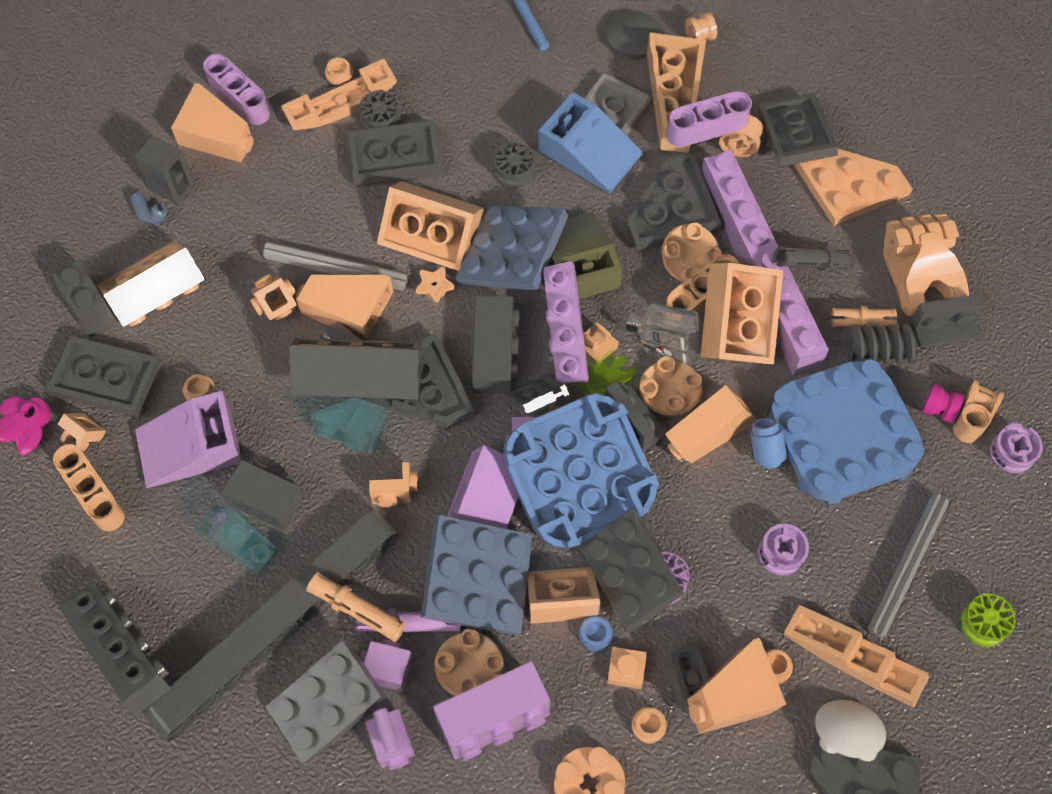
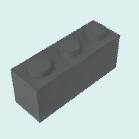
(494, 345)

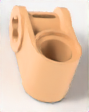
(978, 407)

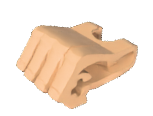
(921, 258)

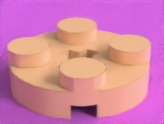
(592, 762)

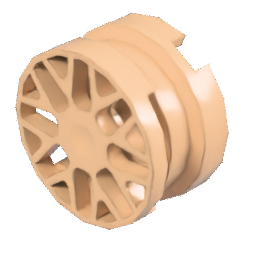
(745, 141)

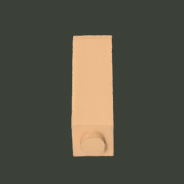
(211, 126)
(345, 299)
(710, 425)
(737, 691)

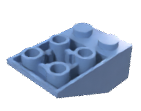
(588, 143)

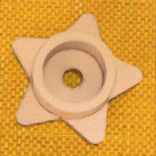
(431, 291)

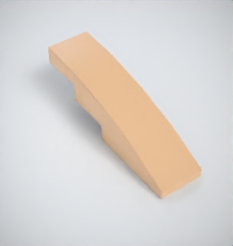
(856, 656)

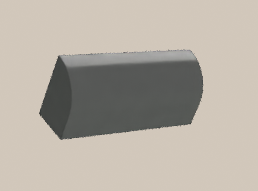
(355, 368)

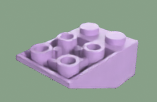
(188, 440)

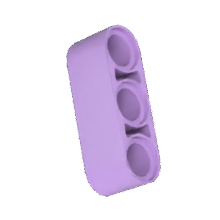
(236, 89)
(708, 118)

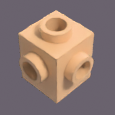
(281, 305)

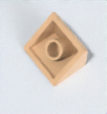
(562, 595)

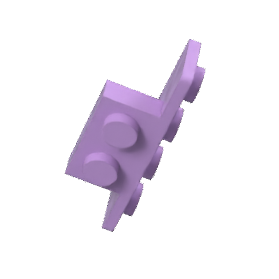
(565, 324)

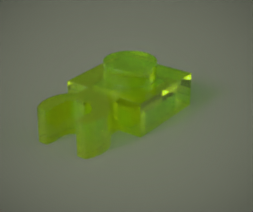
(602, 376)

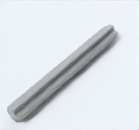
(329, 264)
(908, 566)

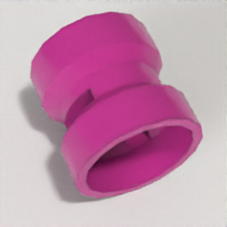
(942, 403)

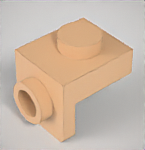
(393, 491)

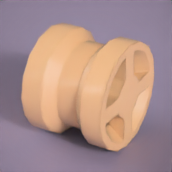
(701, 27)

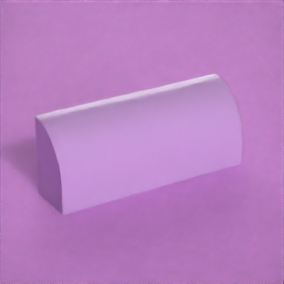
(485, 490)

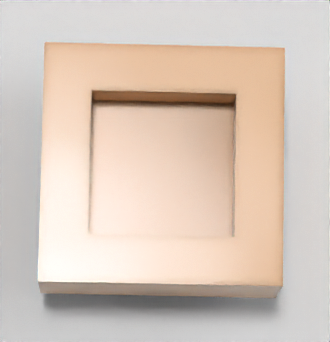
(626, 668)

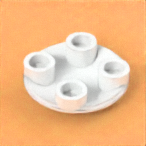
(850, 729)

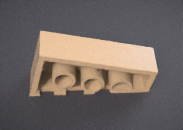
(674, 78)

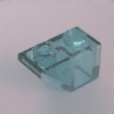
(351, 422)
(237, 539)

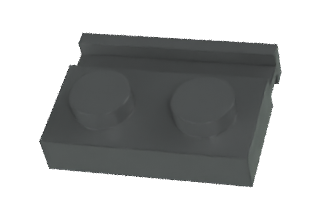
(535, 397)

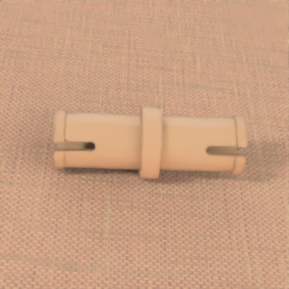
(862, 316)

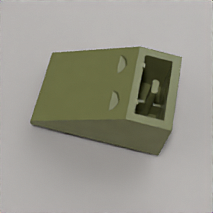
(592, 254)

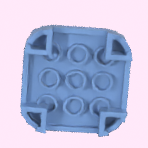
(846, 430)
(579, 470)

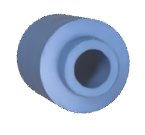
(768, 442)

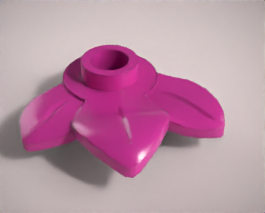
(19, 424)

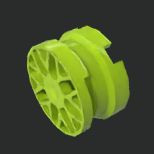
(987, 621)

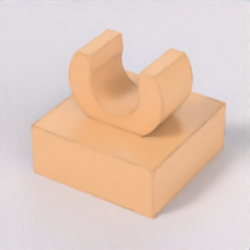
(598, 343)
(80, 427)

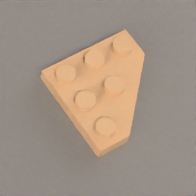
(852, 184)

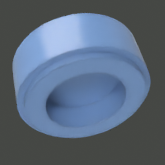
(595, 633)

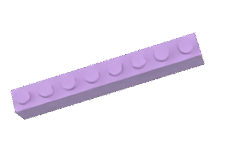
(755, 246)

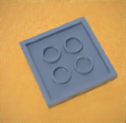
(512, 247)
(476, 575)

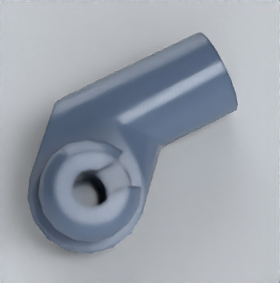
(147, 213)

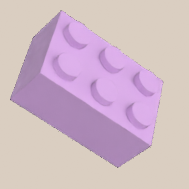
(493, 711)

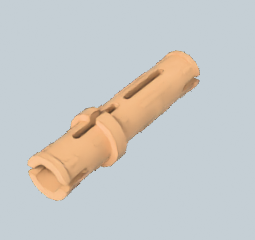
(343, 599)

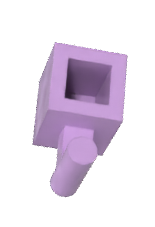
(390, 739)

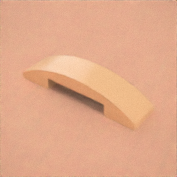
(341, 101)

